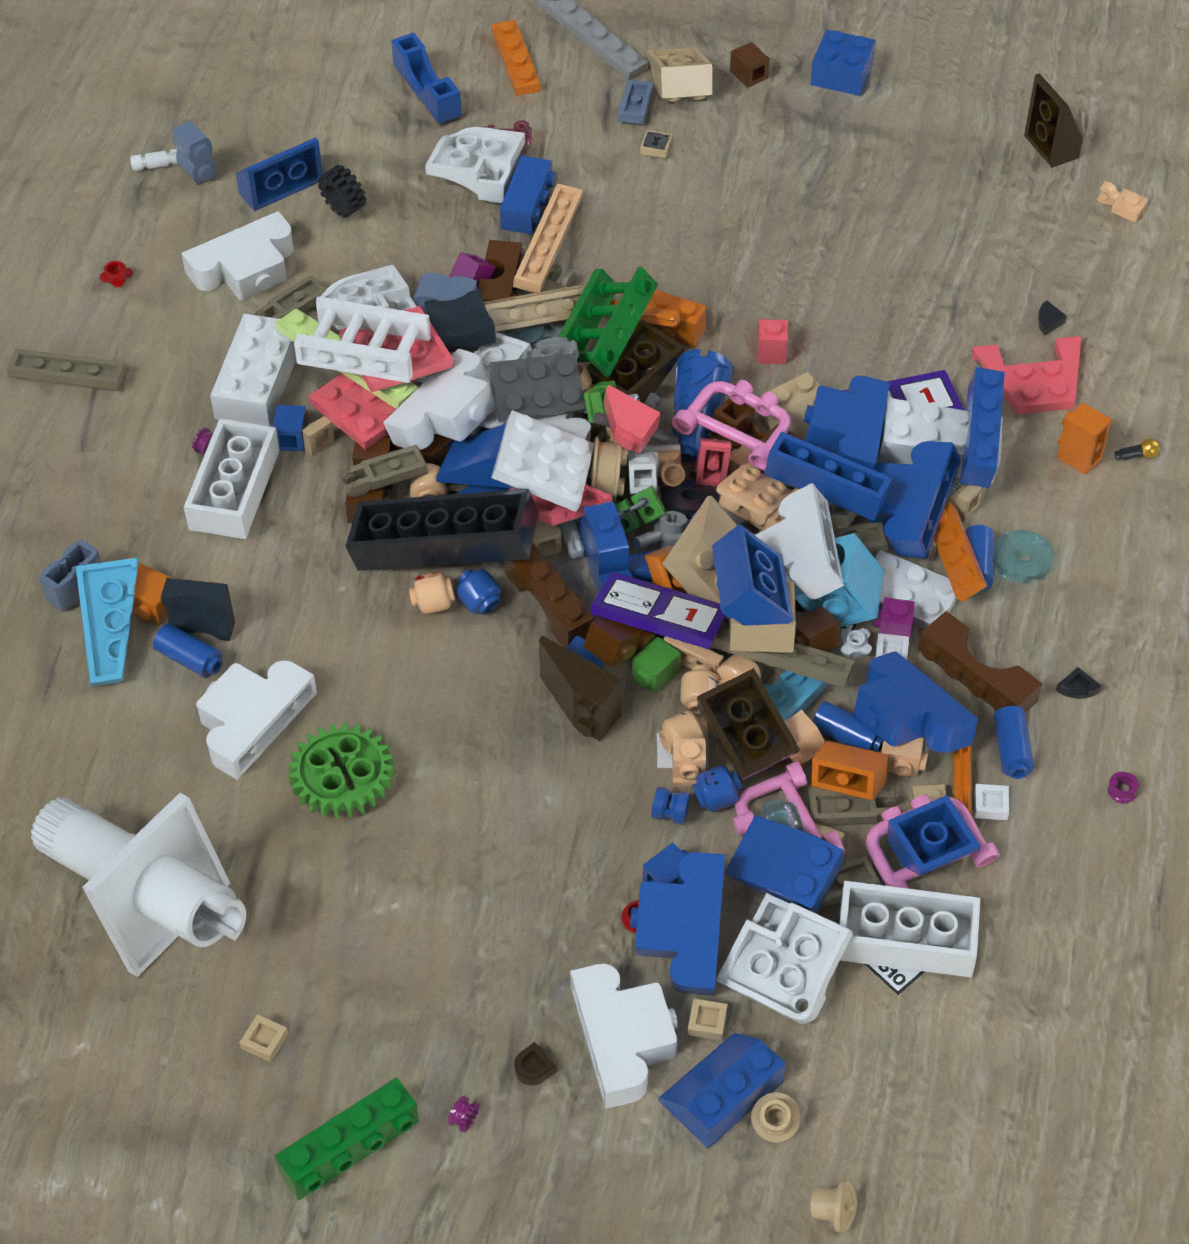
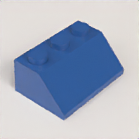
(280, 175)
(751, 580)
(724, 1087)

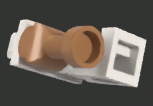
(654, 462)

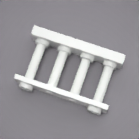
(359, 358)

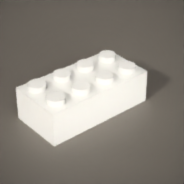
(253, 372)
(913, 423)
(232, 479)
(910, 928)

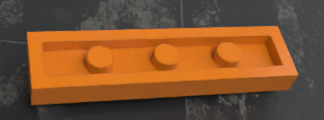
(515, 57)
(958, 555)

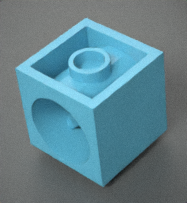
(862, 586)

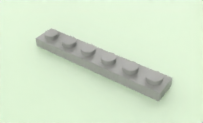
(596, 37)

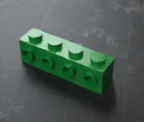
(347, 1138)

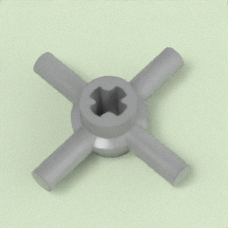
(666, 530)

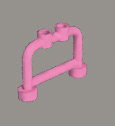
(687, 420)
(789, 783)
(987, 854)

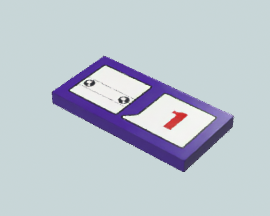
(926, 388)
(659, 610)

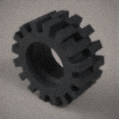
(342, 191)

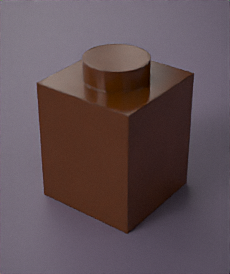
(749, 64)

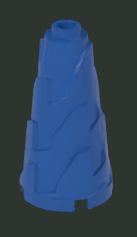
(692, 375)

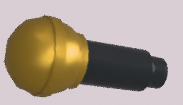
(1148, 448)

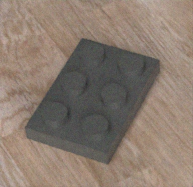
(537, 386)

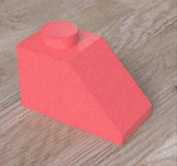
(772, 341)
(629, 419)
(712, 461)

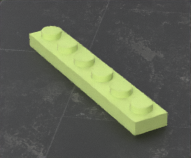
(299, 323)

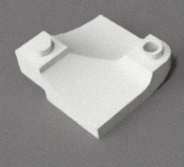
(478, 160)
(375, 287)
(785, 958)

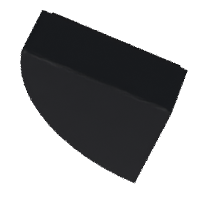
(1050, 317)
(1078, 685)

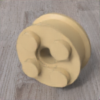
(606, 468)

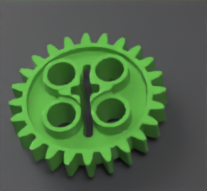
(367, 759)

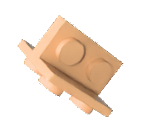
(752, 495)

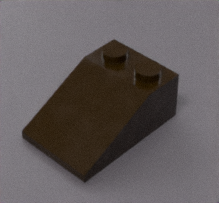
(1051, 125)
(643, 362)
(581, 689)
(746, 724)

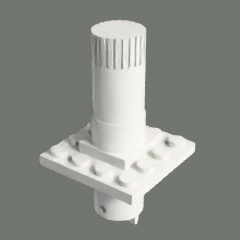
(145, 883)

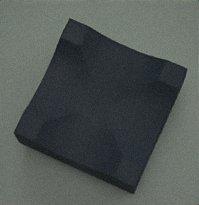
(461, 321)
(199, 607)

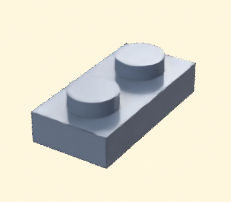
(635, 102)

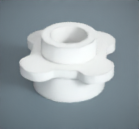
(853, 649)

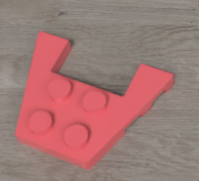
(1040, 384)

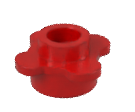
(116, 273)

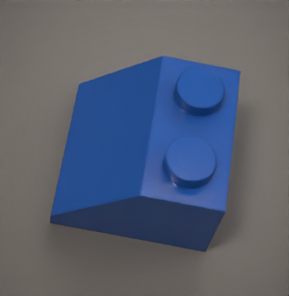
(930, 836)

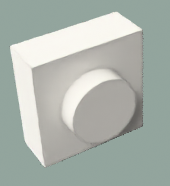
(889, 643)
(991, 802)

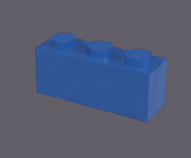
(527, 194)

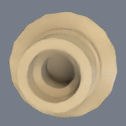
(776, 1117)
(835, 1205)

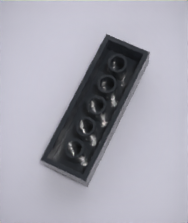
(443, 530)

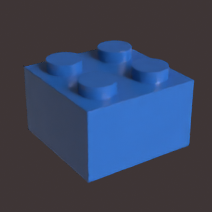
(842, 62)

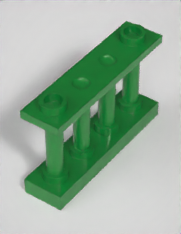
(594, 305)

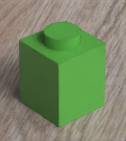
(656, 665)

